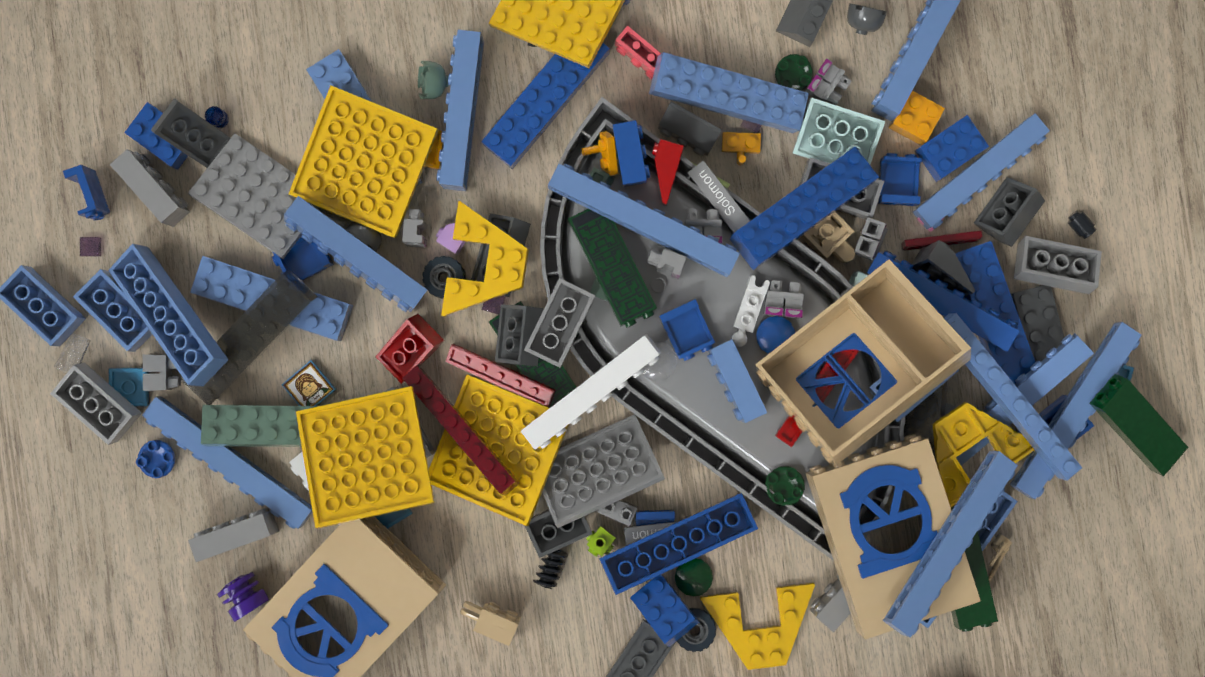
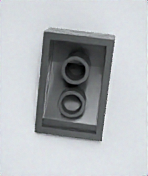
(944, 265)

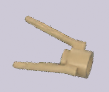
(1001, 546)

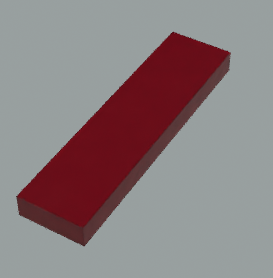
(950, 239)

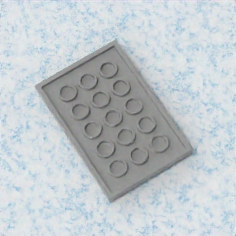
(250, 194)
(600, 471)

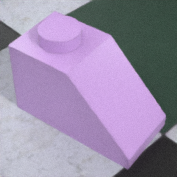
(445, 238)

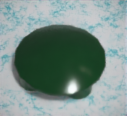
(794, 72)
(786, 484)
(694, 577)

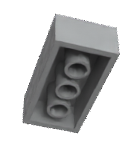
(150, 187)
(861, 205)
(1057, 265)
(559, 323)
(96, 403)
(233, 535)
(832, 606)

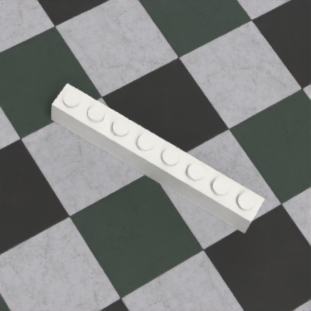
(591, 391)

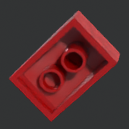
(667, 161)
(409, 347)

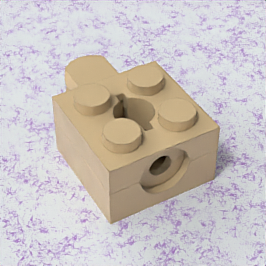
(830, 237)
(493, 621)

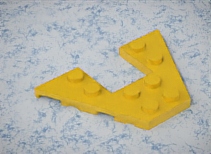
(504, 265)
(961, 431)
(765, 645)

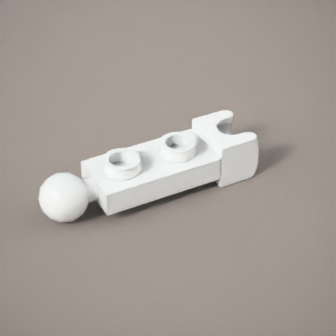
(749, 310)

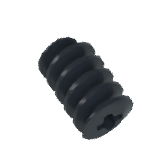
(550, 568)

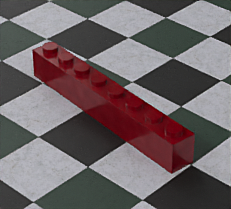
(461, 431)

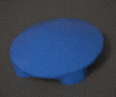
(773, 333)
(156, 459)

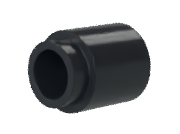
(1081, 224)

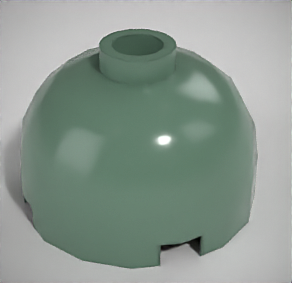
(431, 80)

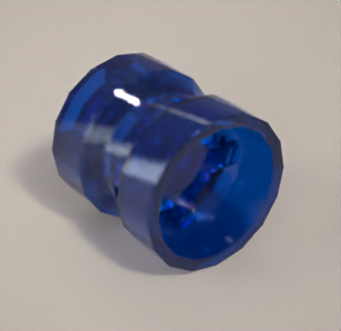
(213, 114)

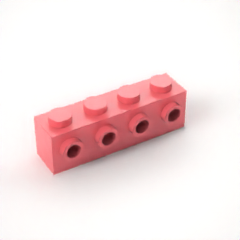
(638, 50)

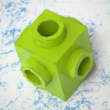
(607, 538)

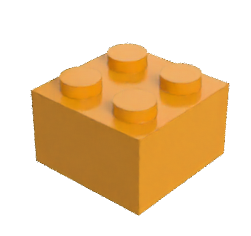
(917, 118)

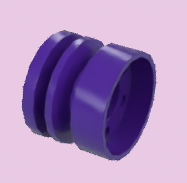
(243, 596)

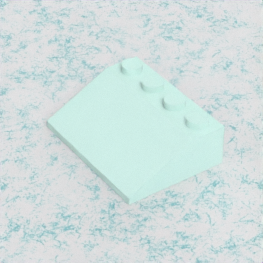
(834, 130)

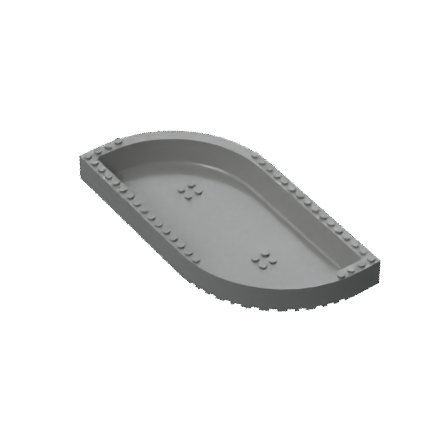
(692, 402)

